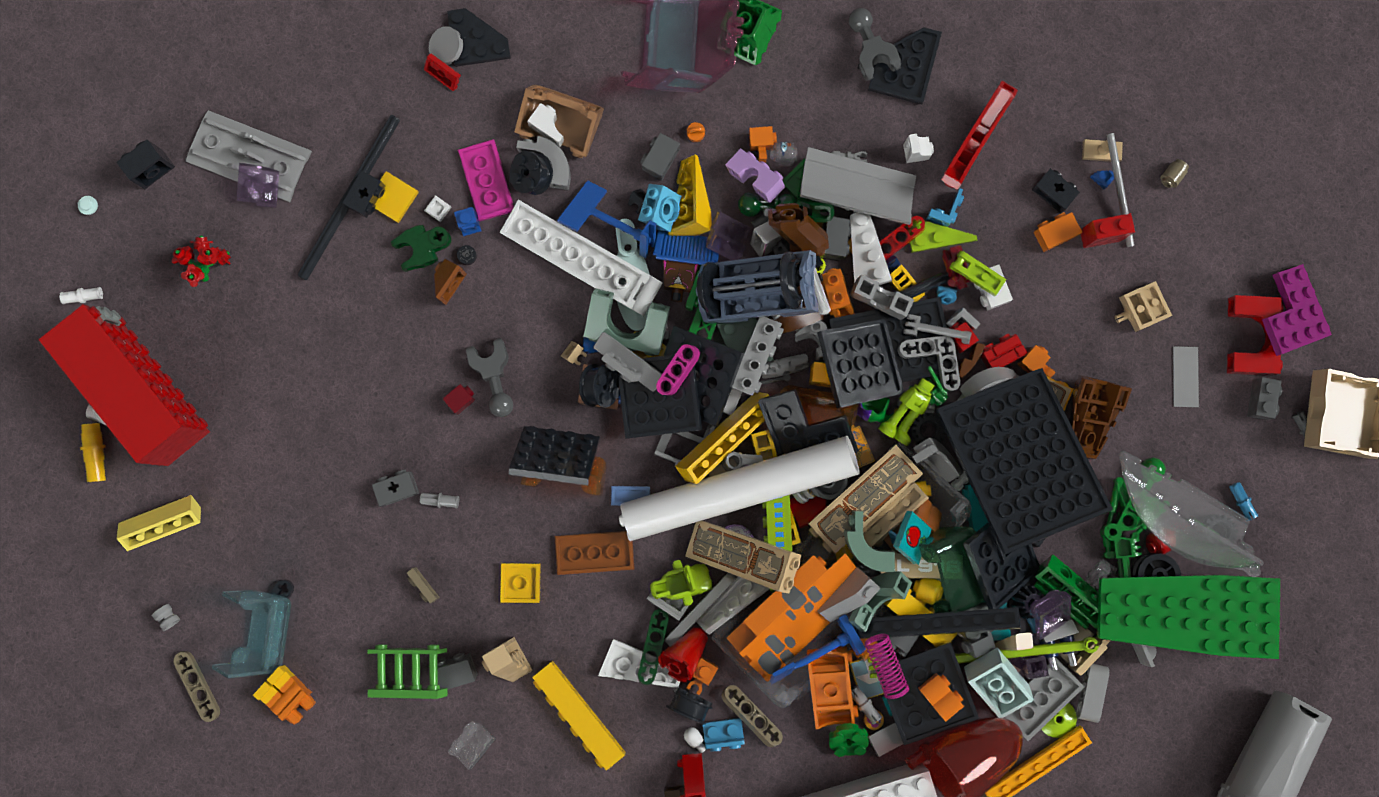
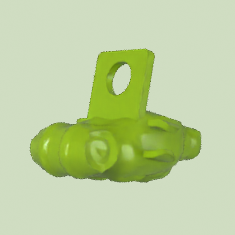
(682, 583)

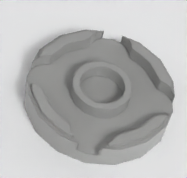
(446, 44)

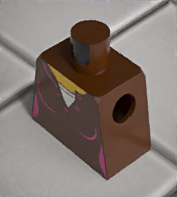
(679, 278)

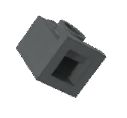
(978, 646)

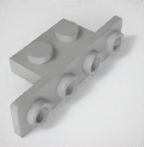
(626, 362)

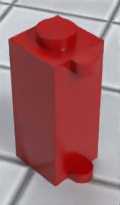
(693, 775)

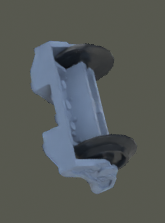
(730, 294)

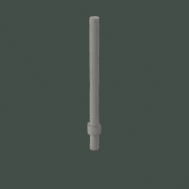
(1118, 181)

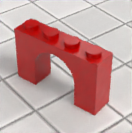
(1265, 361)

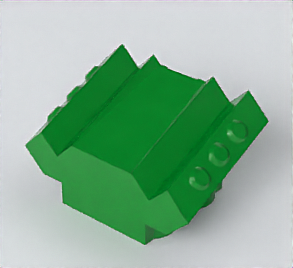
(758, 28)

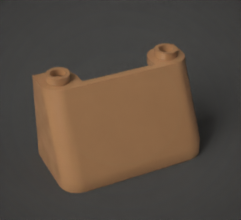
(575, 120)

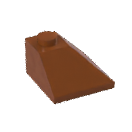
(447, 280)

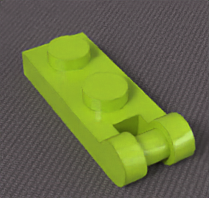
(978, 273)

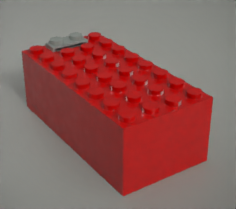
(125, 385)

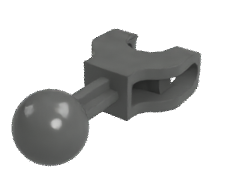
(873, 48)
(492, 371)

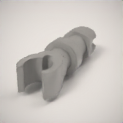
(856, 156)

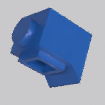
(467, 221)

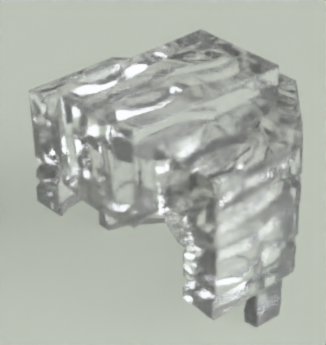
(1100, 570)

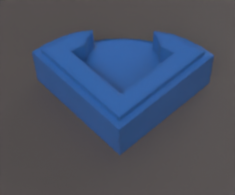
(1103, 178)

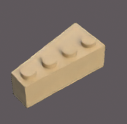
(507, 661)

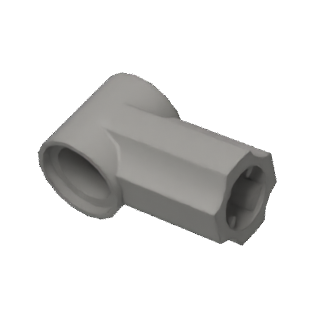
(741, 460)

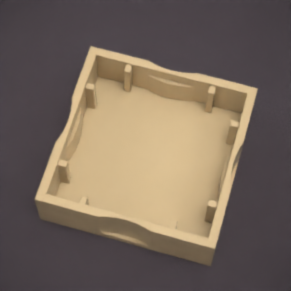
(1343, 414)

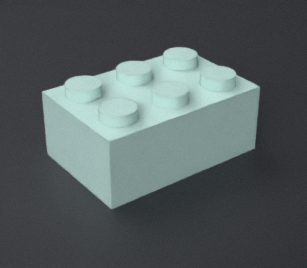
(998, 683)

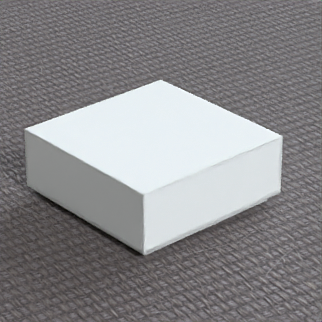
(437, 208)

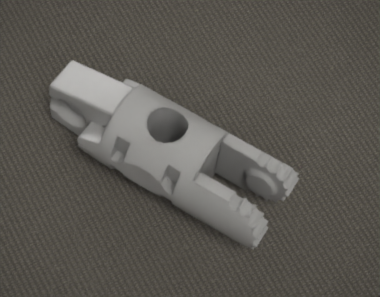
(786, 366)

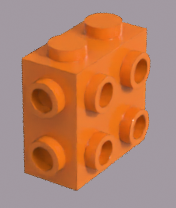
(837, 293)

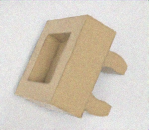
(572, 352)

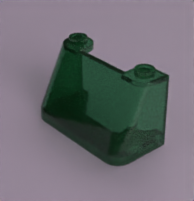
(954, 567)

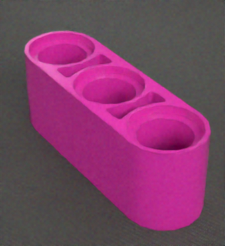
(686, 365)

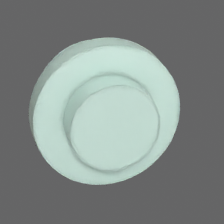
(87, 205)

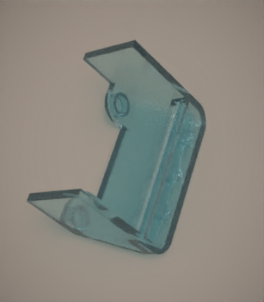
(266, 634)

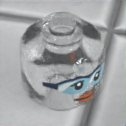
(784, 154)

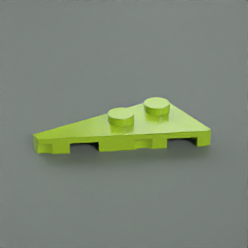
(938, 236)

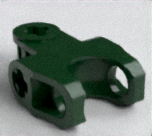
(424, 245)

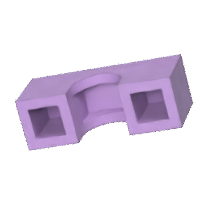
(745, 165)

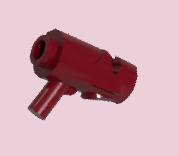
(956, 279)

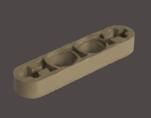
(193, 688)
(749, 719)

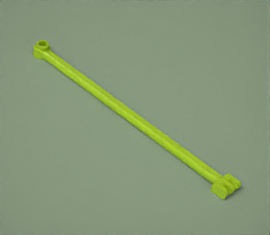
(1036, 650)

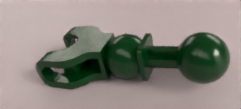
(751, 204)

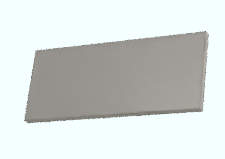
(1185, 377)

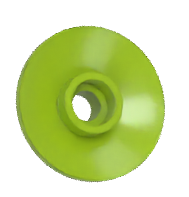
(1067, 724)

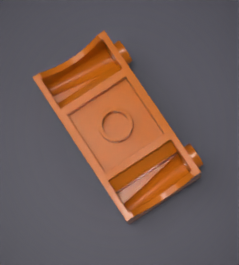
(832, 688)

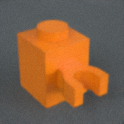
(761, 140)
(1036, 359)
(704, 674)

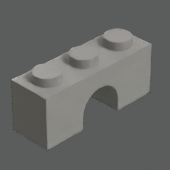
(892, 303)

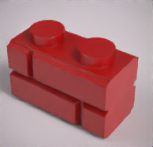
(1004, 352)

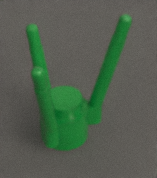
(938, 395)

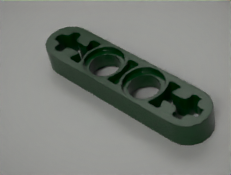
(651, 646)

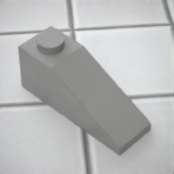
(851, 594)

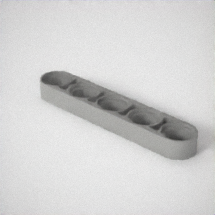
(700, 608)

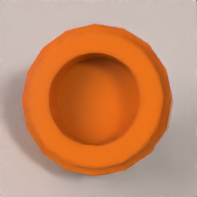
(695, 132)

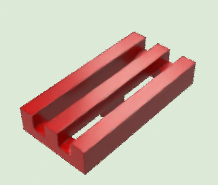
(442, 72)

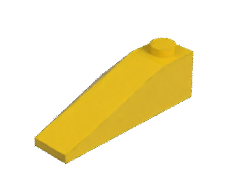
(694, 204)

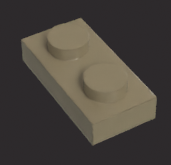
(417, 579)

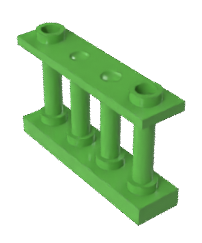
(399, 689)

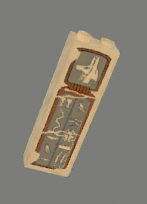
(869, 494)
(743, 556)

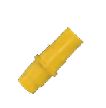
(93, 452)

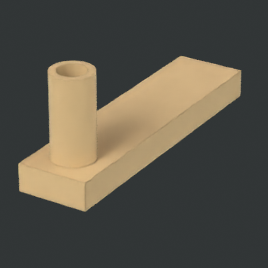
(893, 515)

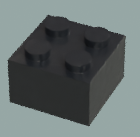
(145, 164)

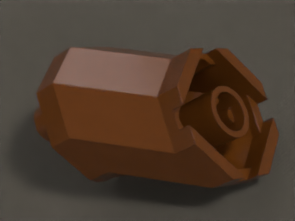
(798, 229)

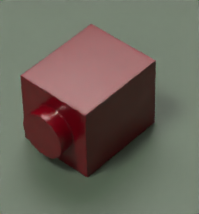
(459, 398)

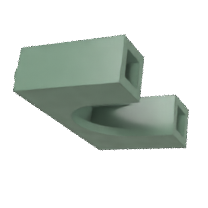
(647, 340)

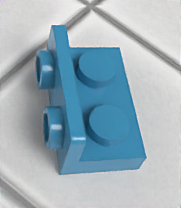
(723, 734)

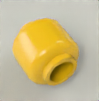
(928, 590)

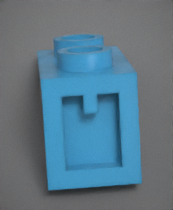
(939, 217)

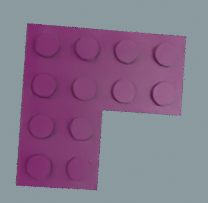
(1304, 315)

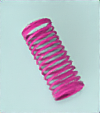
(898, 684)

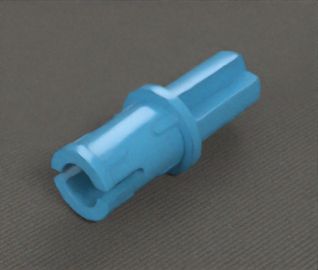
(1243, 500)

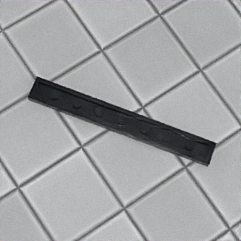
(943, 623)

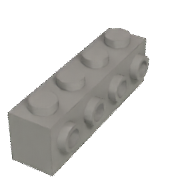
(756, 355)

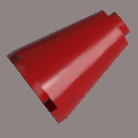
(684, 655)

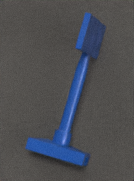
(585, 204)
(848, 636)

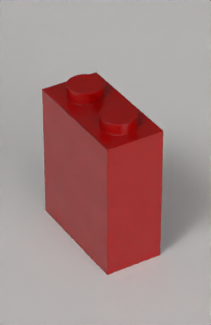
(1107, 230)

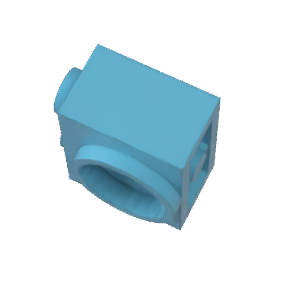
(660, 206)

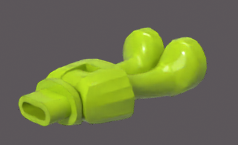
(916, 399)

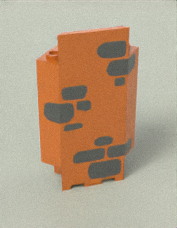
(791, 620)

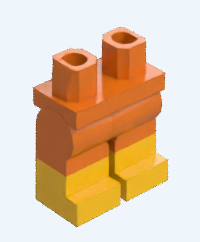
(284, 694)

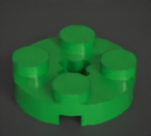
(843, 747)

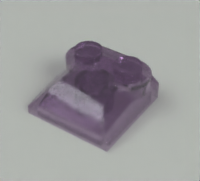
(1051, 612)

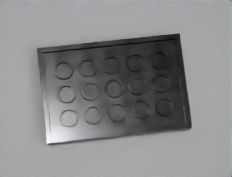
(912, 368)

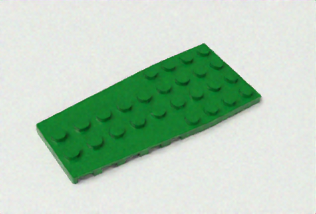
(1193, 613)

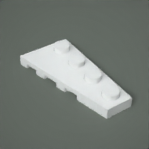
(731, 602)

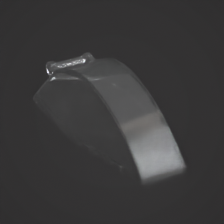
(1189, 518)

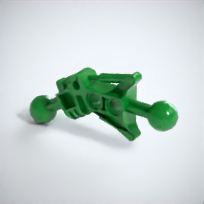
(1119, 546)

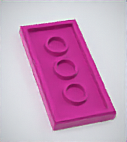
(486, 180)

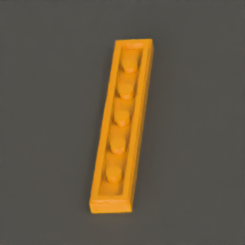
(1040, 763)

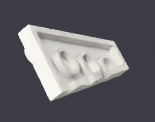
(866, 250)
(624, 663)

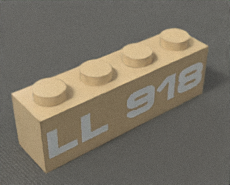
(915, 571)

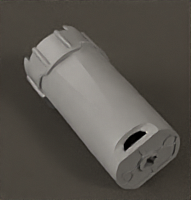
(1278, 750)

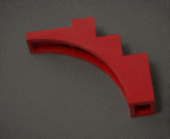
(978, 135)

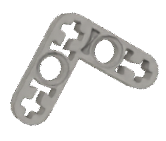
(937, 350)

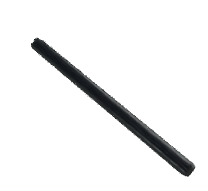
(341, 210)

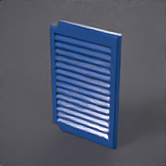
(683, 249)

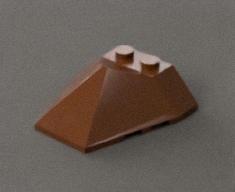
(1094, 411)

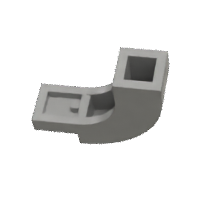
(560, 165)
(985, 380)
(938, 459)

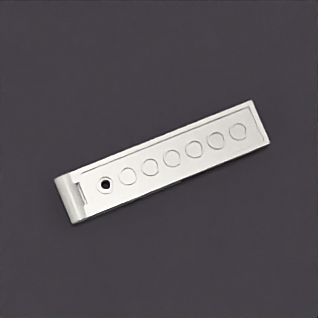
(580, 257)

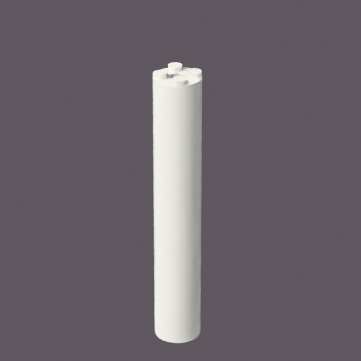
(739, 488)

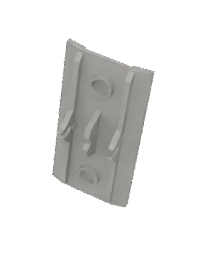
(226, 143)
(857, 186)

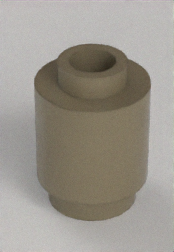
(1174, 173)

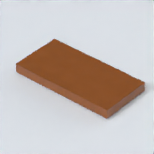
(593, 553)

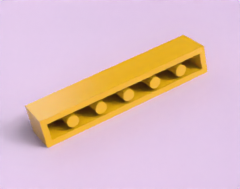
(722, 440)
(579, 715)

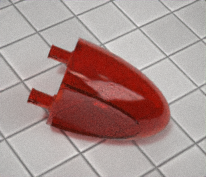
(971, 756)

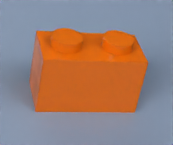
(1058, 231)

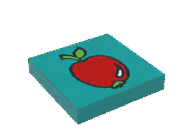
(910, 535)

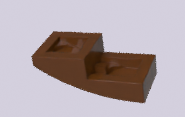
(966, 365)

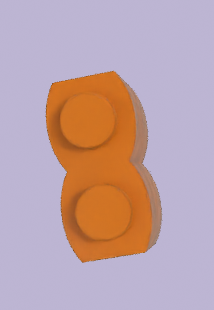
(941, 697)

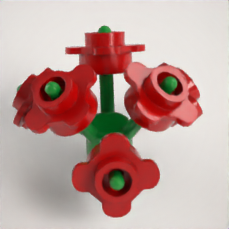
(207, 257)

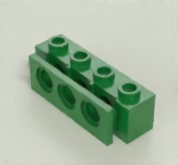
(1070, 581)

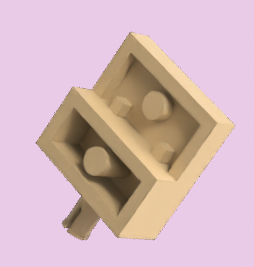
(1144, 307)

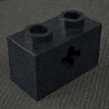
(364, 184)
(1046, 190)

